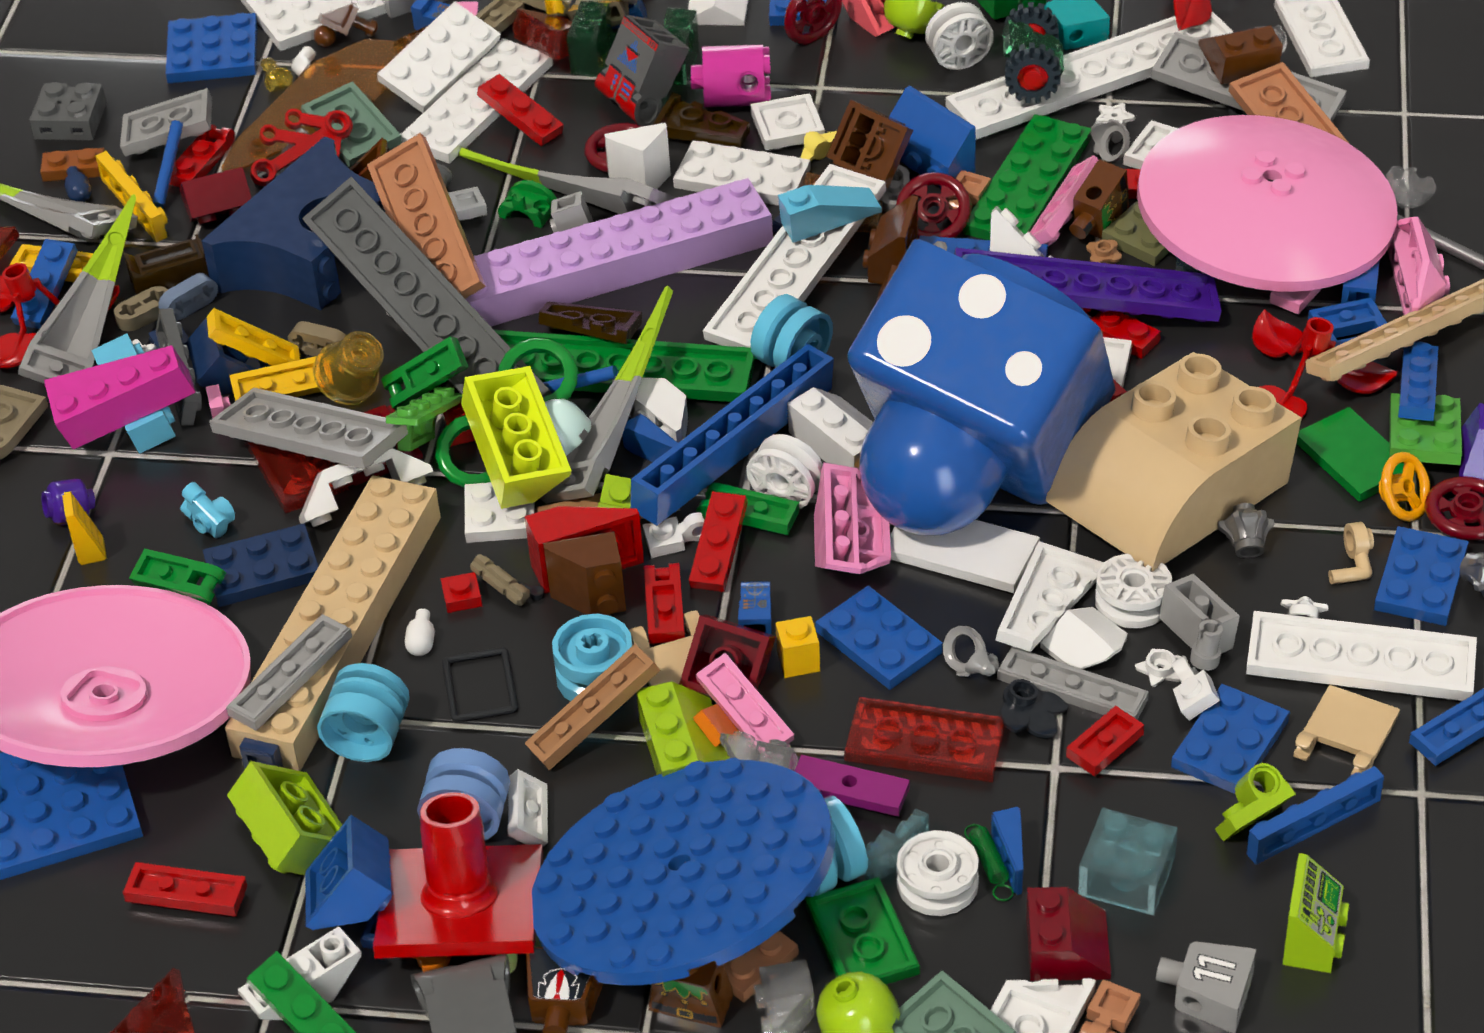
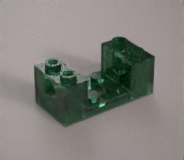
(592, 38)

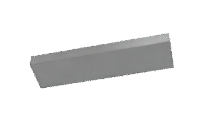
(289, 672)
(1072, 683)

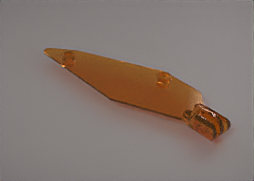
(354, 63)

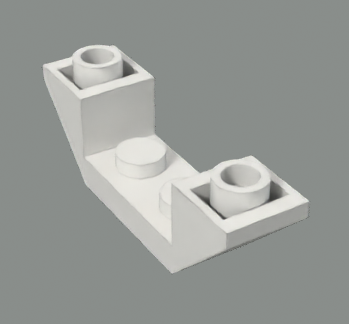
(321, 500)

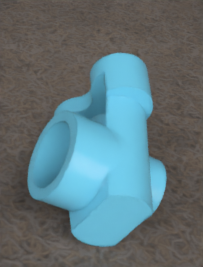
(206, 514)

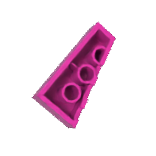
(116, 393)

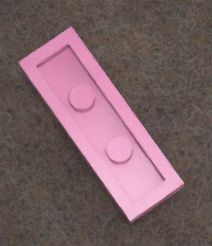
(742, 701)

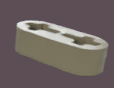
(139, 309)
(313, 337)

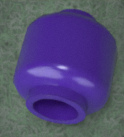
(53, 501)

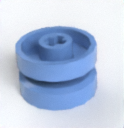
(472, 774)

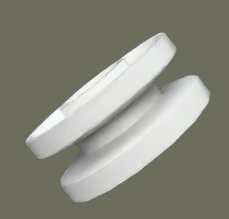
(959, 35)
(785, 469)
(1130, 592)
(937, 873)

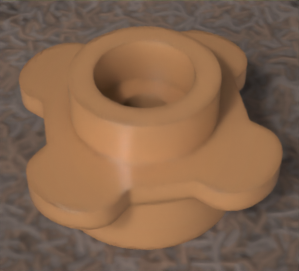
(1104, 251)

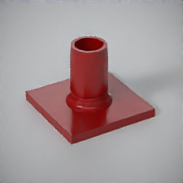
(458, 891)

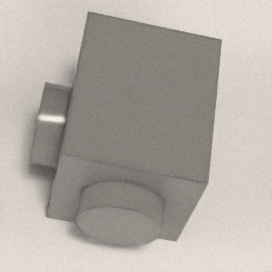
(569, 212)

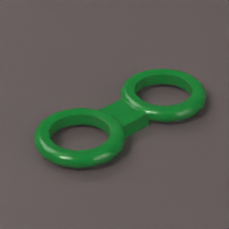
(511, 357)

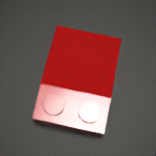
(575, 522)

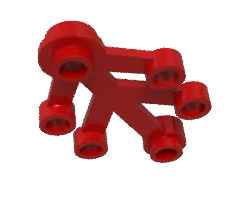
(301, 141)

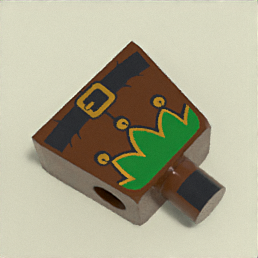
(1100, 200)
(696, 998)

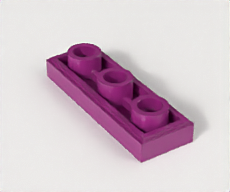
(855, 785)

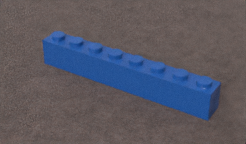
(727, 436)

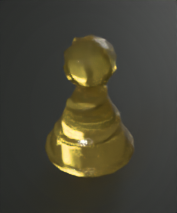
(276, 77)

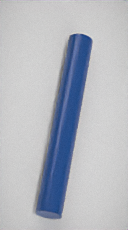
(167, 163)
(586, 378)

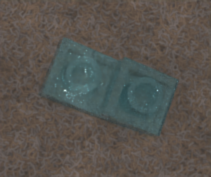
(884, 851)

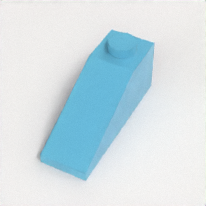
(823, 208)

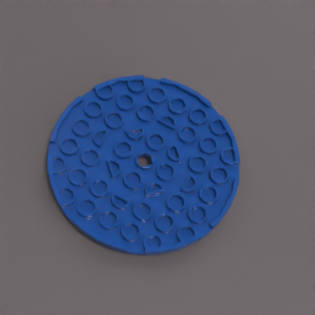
(632, 910)

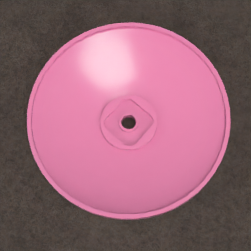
(1305, 231)
(115, 675)

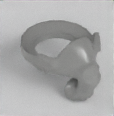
(1112, 130)
(978, 662)

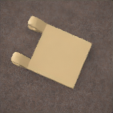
(668, 656)
(1349, 724)

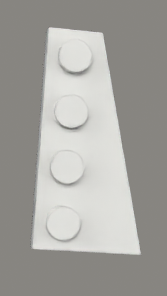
(1048, 588)

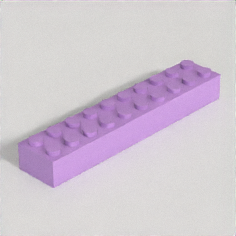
(621, 251)

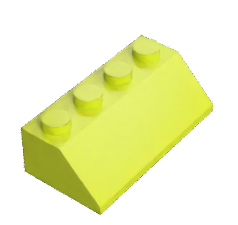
(514, 435)

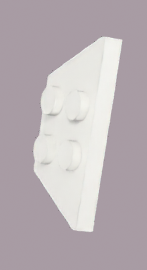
(1043, 1005)

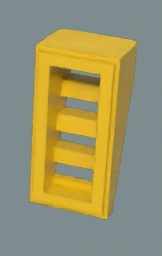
(84, 533)

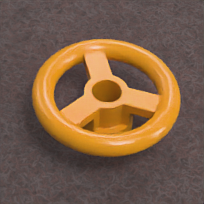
(1400, 487)

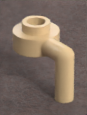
(1357, 544)

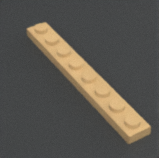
(1397, 333)

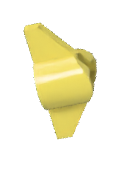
(817, 145)

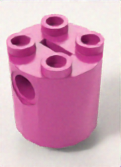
(724, 75)

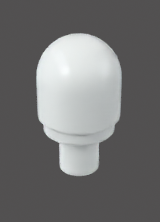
(420, 634)

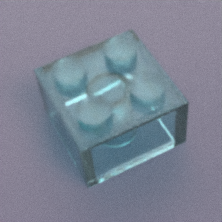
(1127, 861)

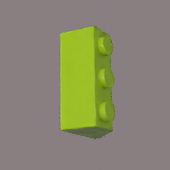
(670, 730)
(284, 815)

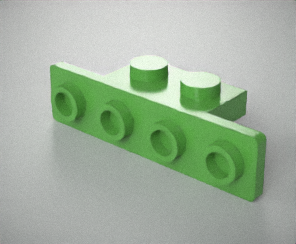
(420, 416)

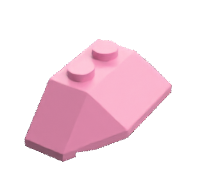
(1416, 265)
(846, 525)

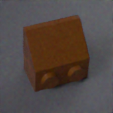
(1241, 52)
(891, 239)
(586, 573)

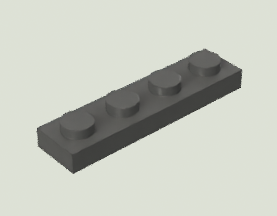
(170, 333)

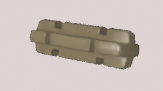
(500, 580)

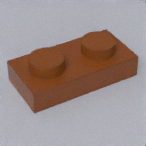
(57, 162)

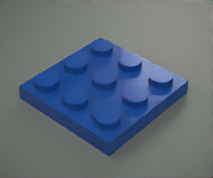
(211, 47)

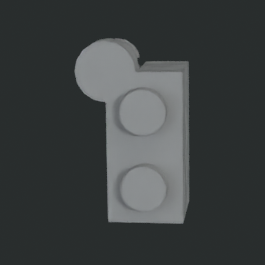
(1199, 620)

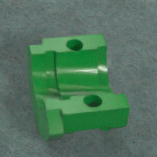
(530, 199)

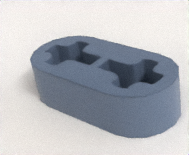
(189, 295)

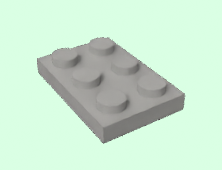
(151, 125)

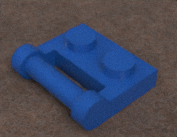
(1350, 318)

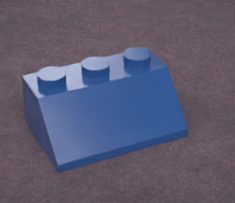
(939, 137)
(348, 877)

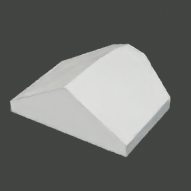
(720, 12)
(1084, 638)

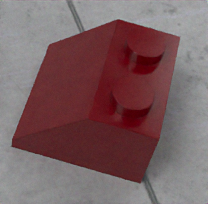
(215, 195)
(743, 645)
(1066, 936)

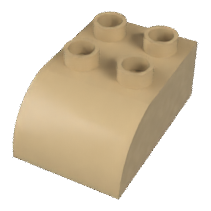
(1175, 459)

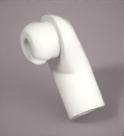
(303, 60)

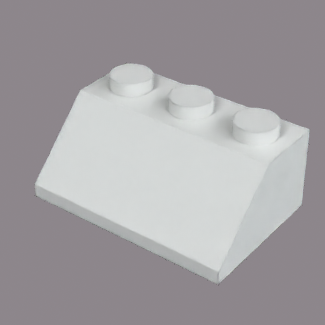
(828, 426)

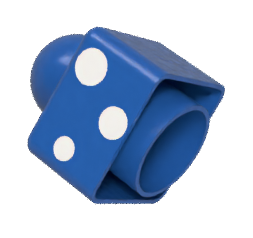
(971, 387)

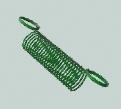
(1001, 865)

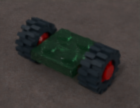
(1032, 53)

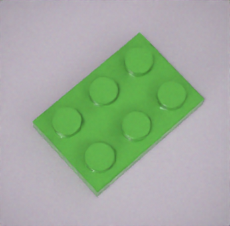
(1429, 441)

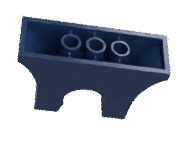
(271, 245)

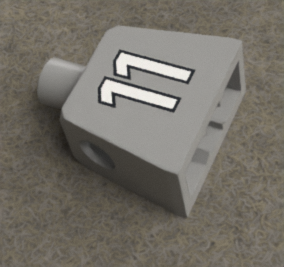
(1211, 982)

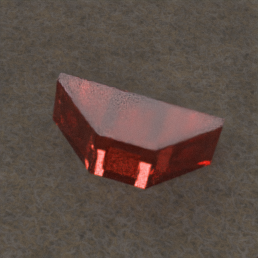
(542, 32)
(161, 1010)

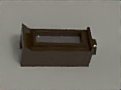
(166, 265)

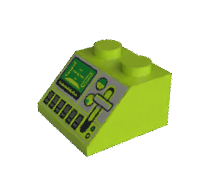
(1314, 918)

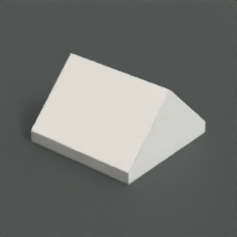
(639, 154)

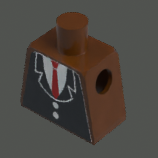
(557, 995)

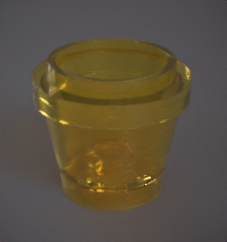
(349, 368)

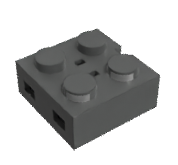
(68, 111)

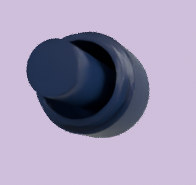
(77, 185)

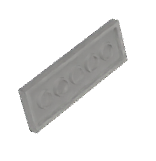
(1187, 68)
(308, 428)

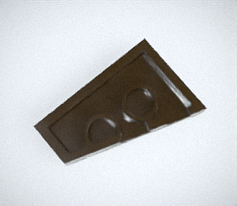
(694, 123)
(594, 321)

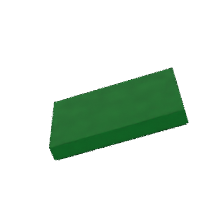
(1348, 451)
(862, 932)

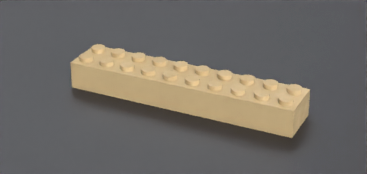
(354, 588)

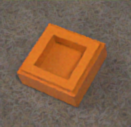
(714, 722)

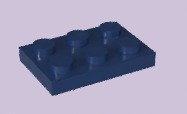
(263, 564)

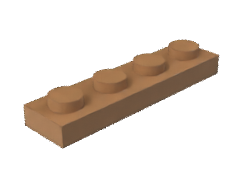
(592, 706)

